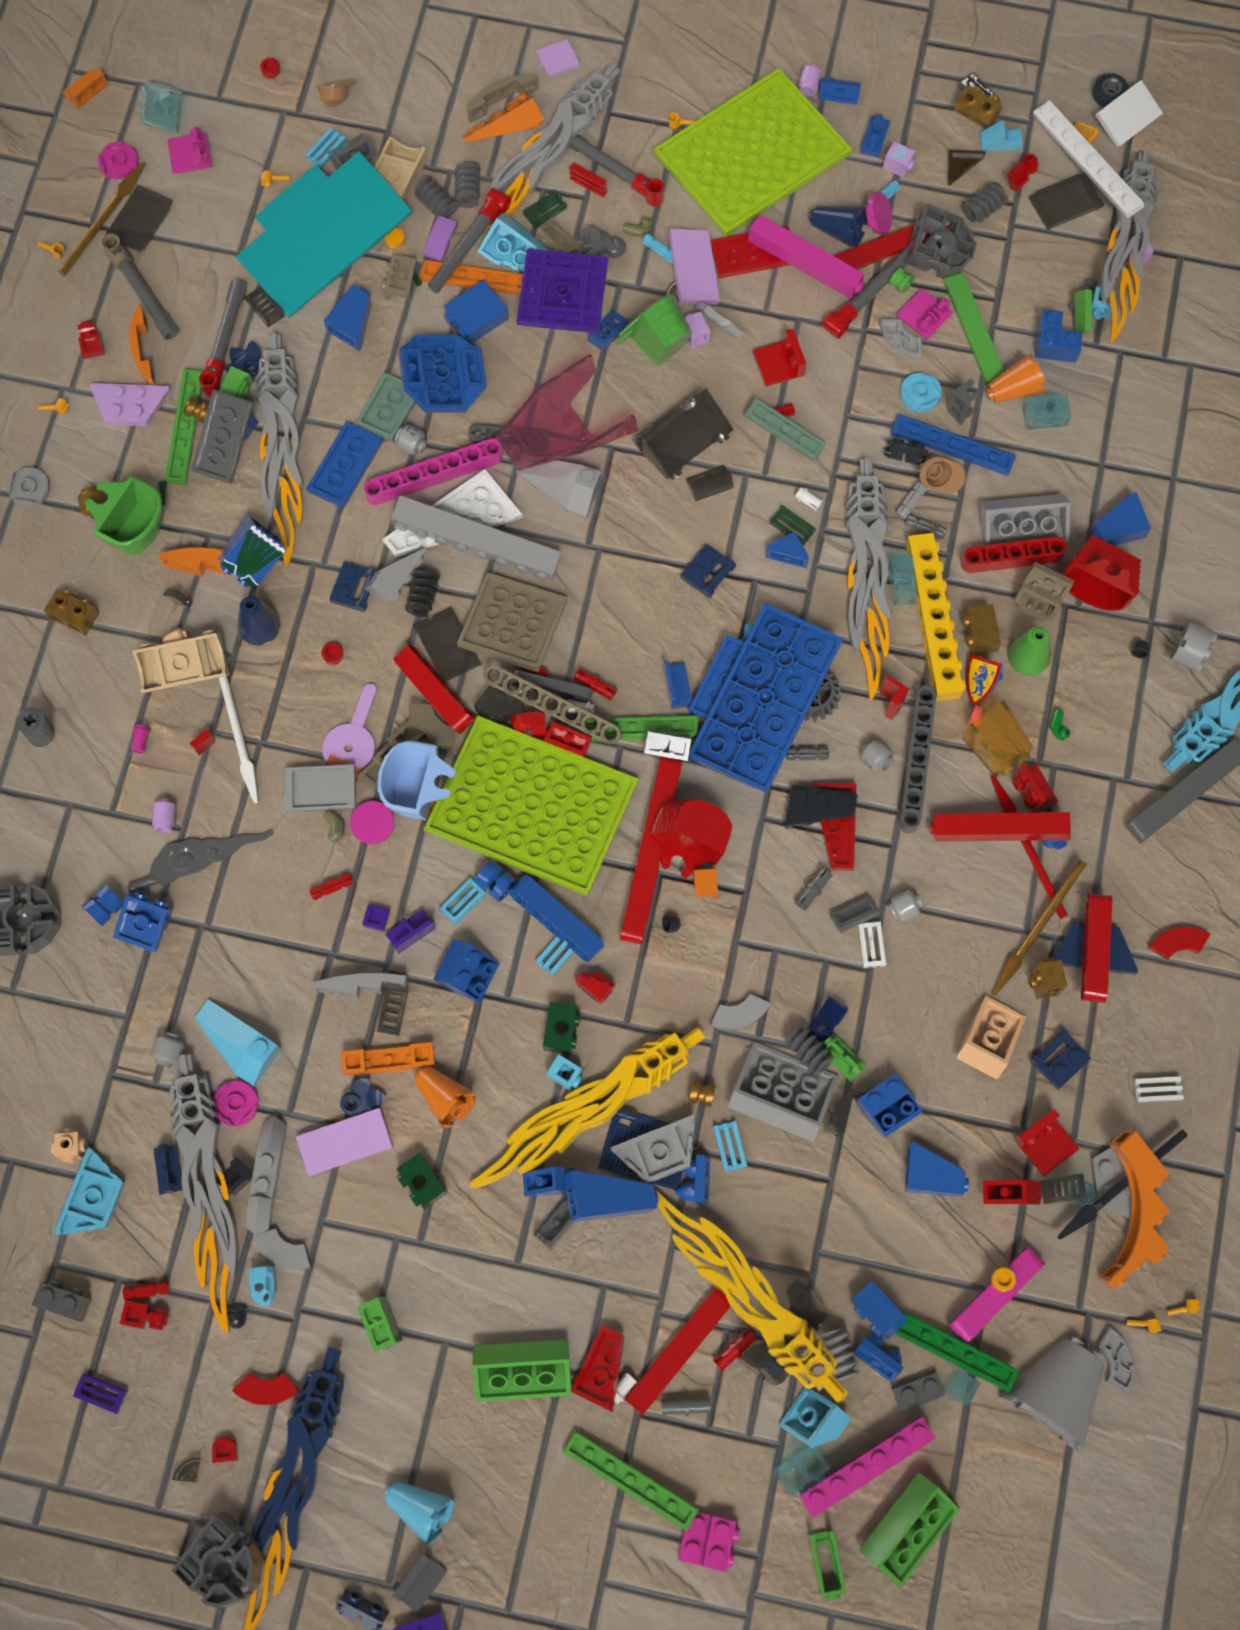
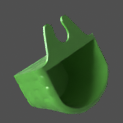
(659, 330)
(129, 516)

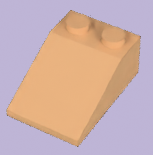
(991, 1037)

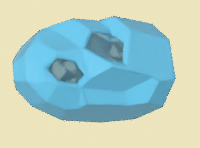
(263, 1284)

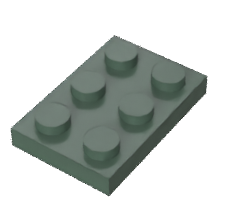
(386, 408)

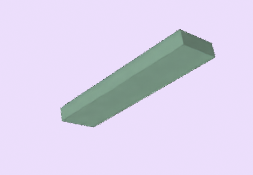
(785, 429)

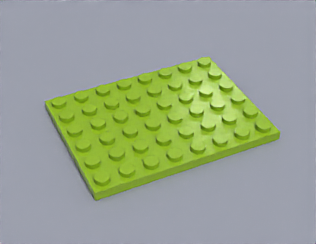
(752, 152)
(532, 805)

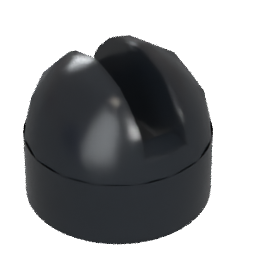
(1140, 649)
(671, 924)
(236, 1319)

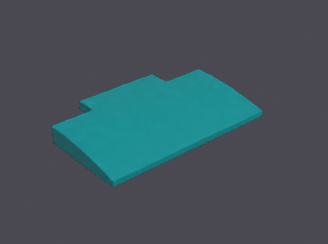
(320, 231)

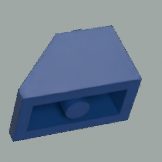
(545, 1181)

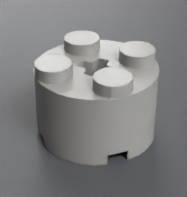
(1194, 646)

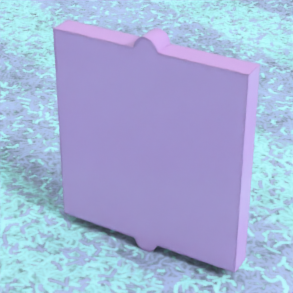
(557, 58)

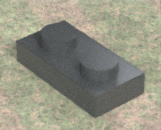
(918, 1392)

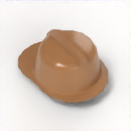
(334, 92)
(942, 475)

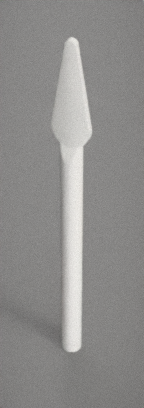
(247, 767)

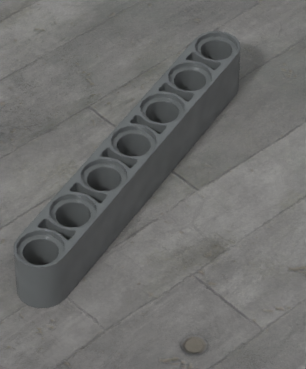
(914, 768)
(1186, 792)

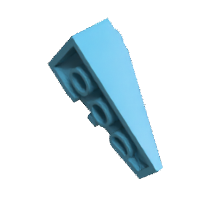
(508, 243)
(240, 1045)

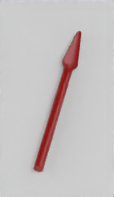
(1008, 807)

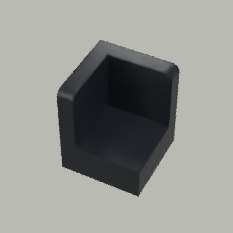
(237, 1176)

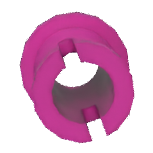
(139, 738)

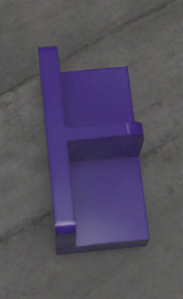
(410, 931)

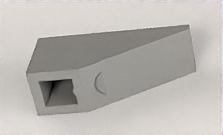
(388, 580)

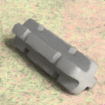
(911, 500)

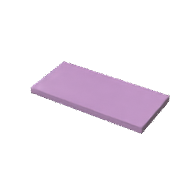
(344, 1142)

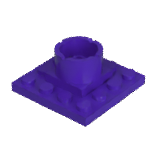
(562, 291)

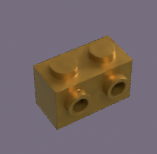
(978, 106)
(71, 612)
(981, 629)
(1048, 978)

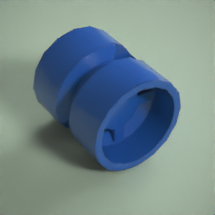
(495, 880)
(103, 905)

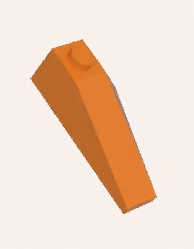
(518, 116)

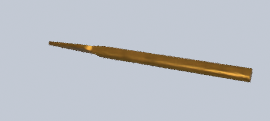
(124, 189)
(1015, 961)

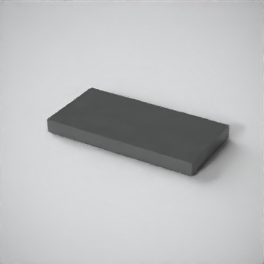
(222, 436)

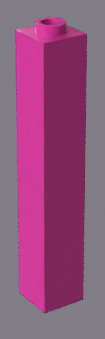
(806, 257)

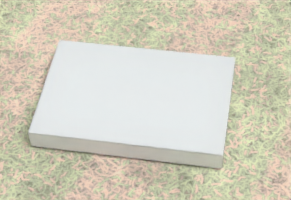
(1129, 113)

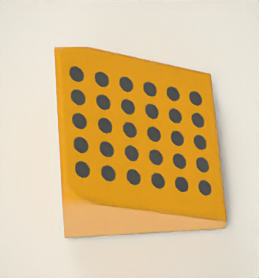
(1086, 131)

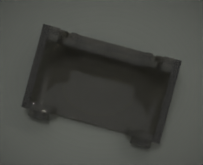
(683, 433)
(803, 1305)

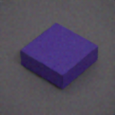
(376, 918)

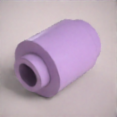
(809, 80)
(163, 815)

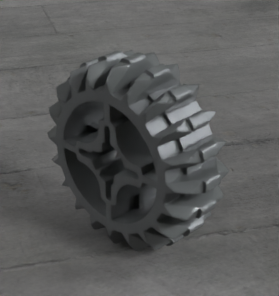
(822, 709)

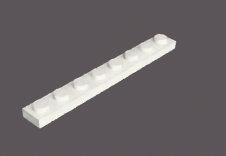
(1088, 159)

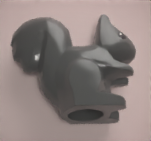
(600, 241)

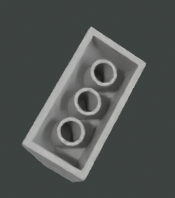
(1025, 519)

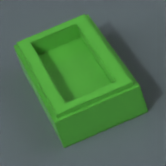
(1083, 311)

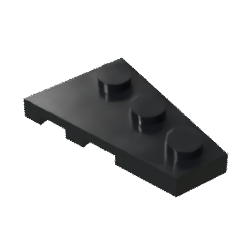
(815, 805)

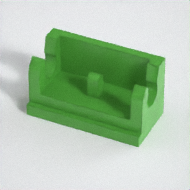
(379, 1323)

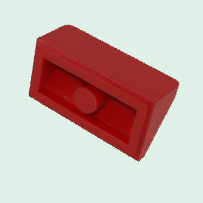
(568, 739)

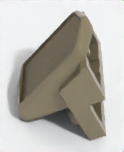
(1042, 593)

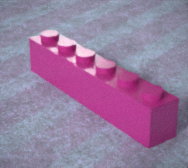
(866, 1466)

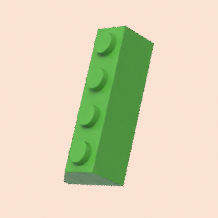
(521, 1370)
(909, 1529)

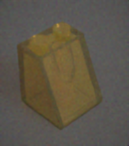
(998, 740)

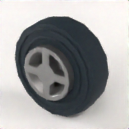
(1106, 85)

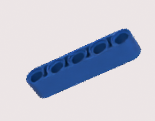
(556, 918)

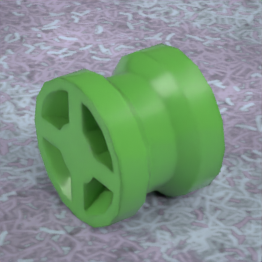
(901, 280)

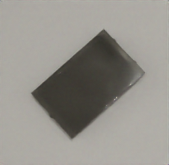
(1066, 200)
(140, 218)
(440, 638)

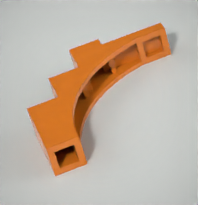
(1147, 1209)

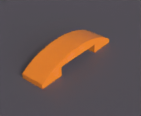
(139, 327)
(387, 1060)

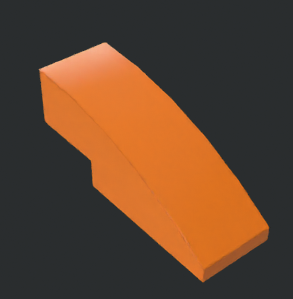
(193, 560)

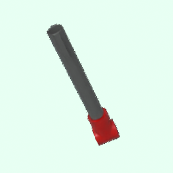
(650, 188)
(495, 203)
(839, 322)
(214, 366)

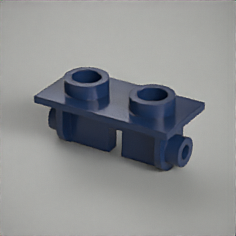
(167, 1169)
(352, 1604)

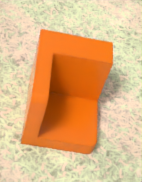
(706, 883)

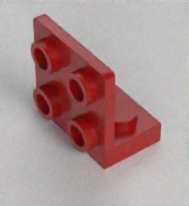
(781, 360)
(1033, 788)
(1046, 1143)

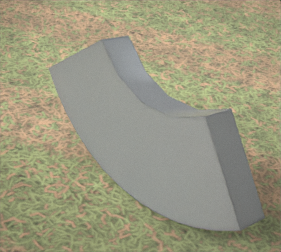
(714, 317)
(900, 339)
(740, 1015)
(281, 1252)
(1119, 1360)

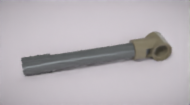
(123, 263)

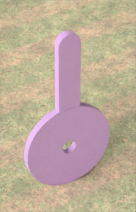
(353, 735)

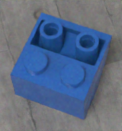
(466, 970)
(889, 1106)

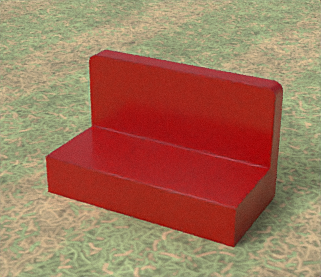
(896, 693)

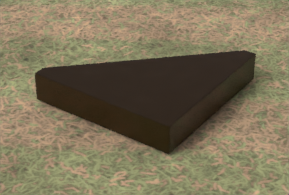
(961, 162)

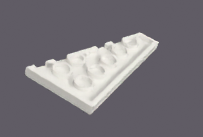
(476, 500)

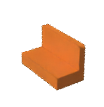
(86, 87)

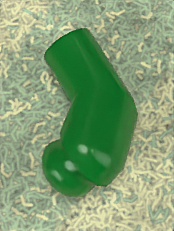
(1056, 727)

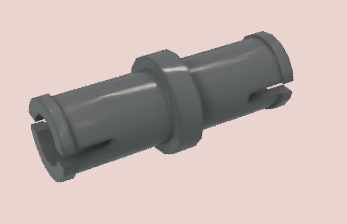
(813, 889)
(686, 1406)

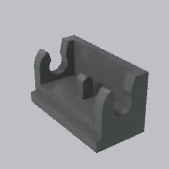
(961, 402)
(555, 1225)

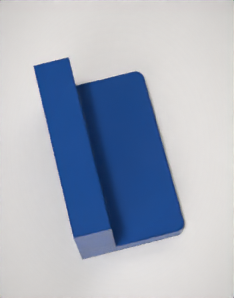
(677, 685)

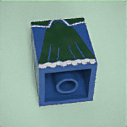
(251, 552)

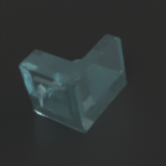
(962, 1388)

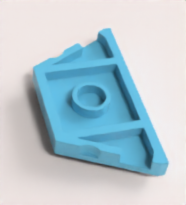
(91, 1197)

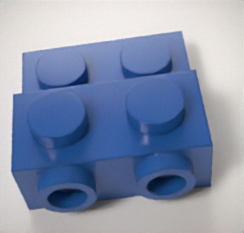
(143, 921)

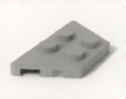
(660, 1151)
(1106, 1173)

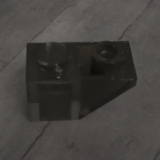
(497, 706)

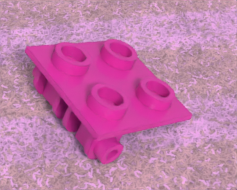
(189, 152)
(925, 313)

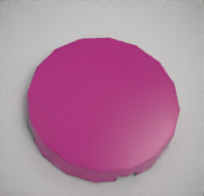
(118, 160)
(879, 213)
(372, 823)
(235, 1103)

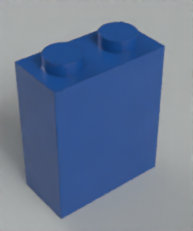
(475, 312)

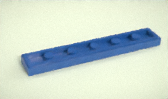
(953, 445)

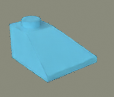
(814, 1419)

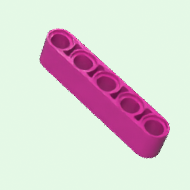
(991, 1301)

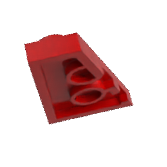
(601, 1369)

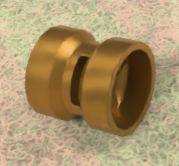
(197, 409)
(704, 1094)

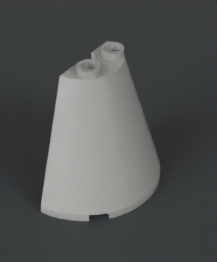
(1060, 1390)

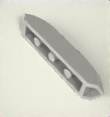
(265, 1175)

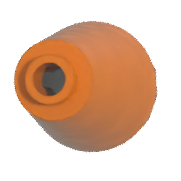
(1017, 382)
(444, 1095)

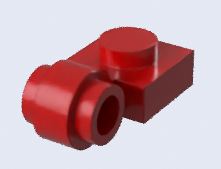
(1020, 173)
(90, 340)
(137, 1314)

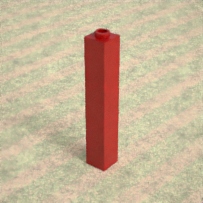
(1001, 827)

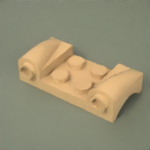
(400, 164)
(181, 662)

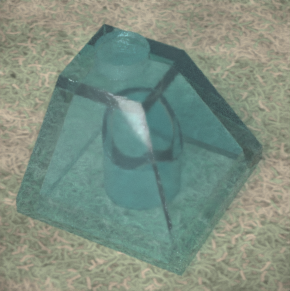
(161, 105)

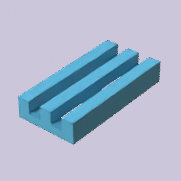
(322, 147)
(449, 914)
(547, 951)
(725, 1127)

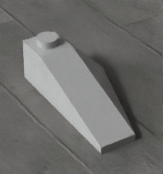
(566, 483)

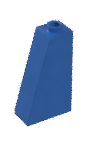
(602, 1196)

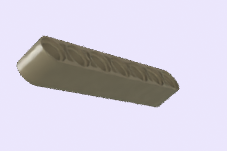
(542, 704)

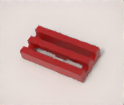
(588, 180)

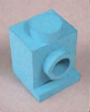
(1099, 309)
(563, 1065)

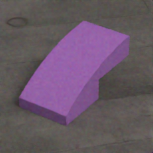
(439, 239)

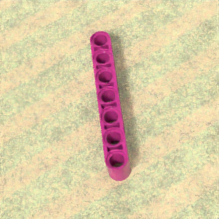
(427, 479)

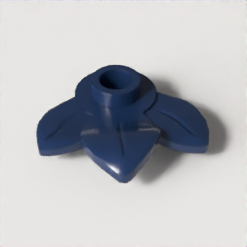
(245, 359)
(365, 1098)

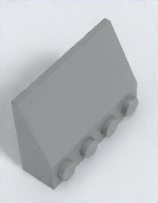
(782, 1092)

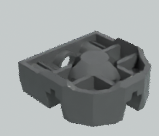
(954, 242)
(30, 923)
(217, 1566)

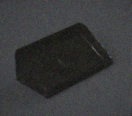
(710, 483)

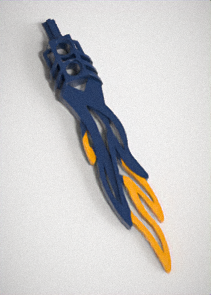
(311, 1446)

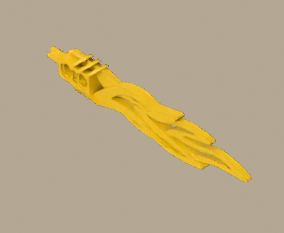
(577, 1108)
(772, 1330)

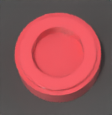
(976, 713)

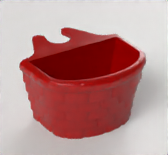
(1104, 575)
(691, 831)

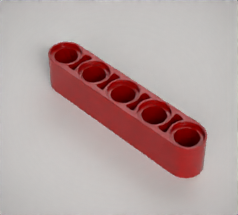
(1020, 548)
(434, 688)
(1096, 948)

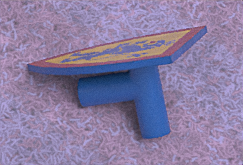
(981, 678)

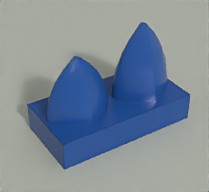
(839, 91)
(875, 136)
(697, 1190)
(885, 1364)

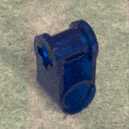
(829, 1016)

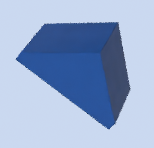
(788, 551)

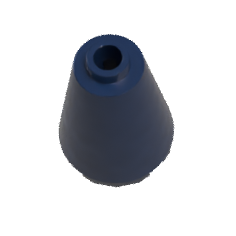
(840, 222)
(257, 621)

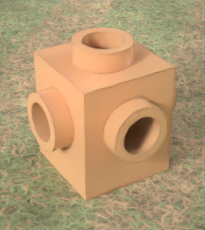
(74, 1151)

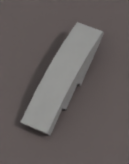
(352, 984)

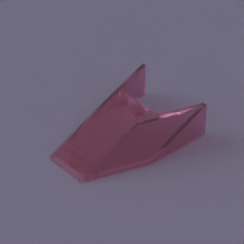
(549, 427)

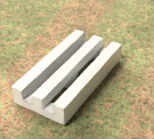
(873, 963)
(1178, 1088)

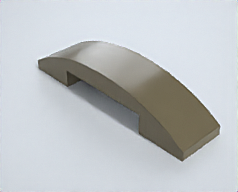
(500, 91)

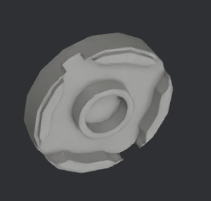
(28, 487)

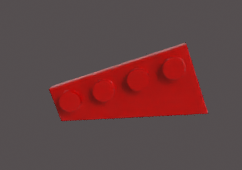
(840, 833)

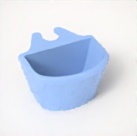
(410, 778)

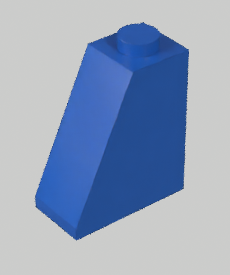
(350, 317)
(1123, 523)
(932, 1174)

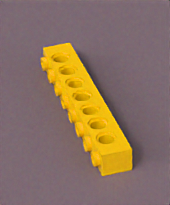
(945, 688)

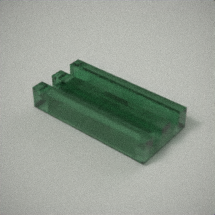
(542, 207)
(799, 521)

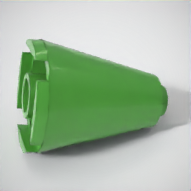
(1030, 652)

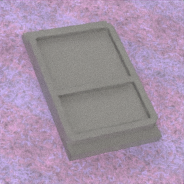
(320, 788)

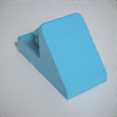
(1001, 139)

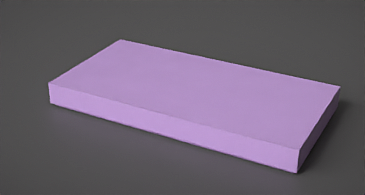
(693, 266)

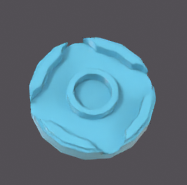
(920, 392)

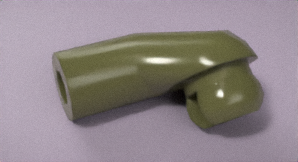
(640, 229)
(337, 826)

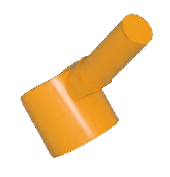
(676, 122)
(267, 178)
(53, 249)
(60, 406)
(1192, 1307)
(1152, 1324)

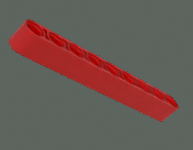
(649, 855)

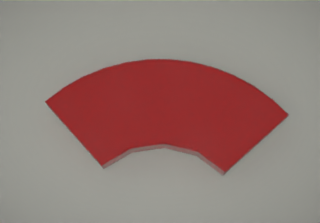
(1178, 940)
(266, 1391)

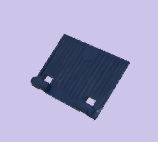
(619, 1134)

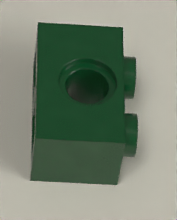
(557, 1015)
(416, 1168)

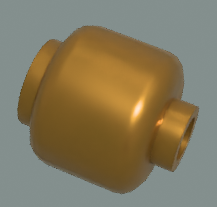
(93, 494)

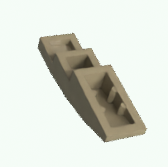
(404, 733)

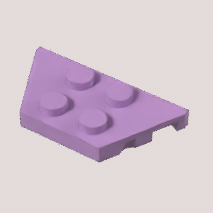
(128, 403)

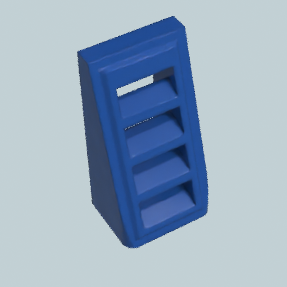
(604, 343)

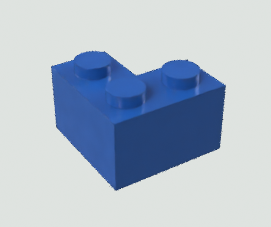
(1053, 341)

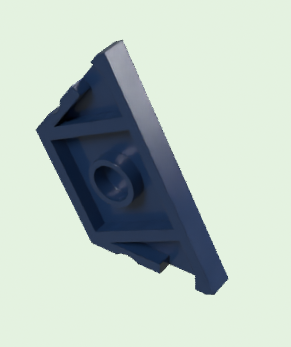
(1071, 950)

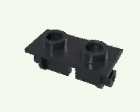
(913, 452)

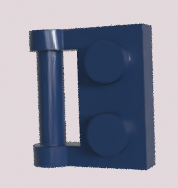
(703, 566)
(347, 586)
(1065, 1065)

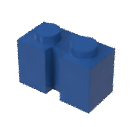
(880, 1310)

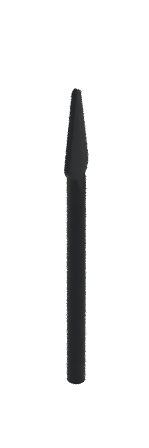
(1089, 1212)

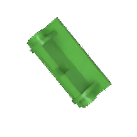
(844, 1058)

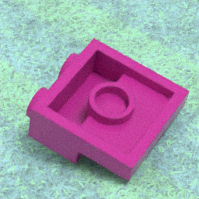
(709, 1542)

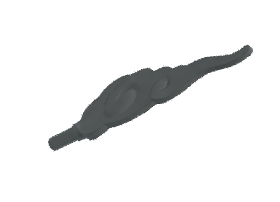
(190, 857)

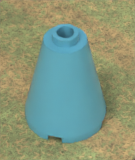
(420, 1509)

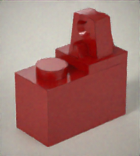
(1011, 1192)

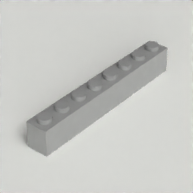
(475, 538)

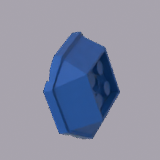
(454, 360)

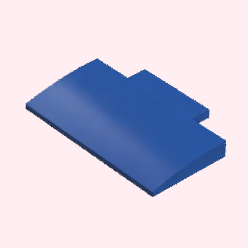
(760, 696)

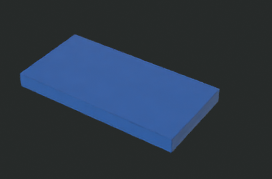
(344, 464)

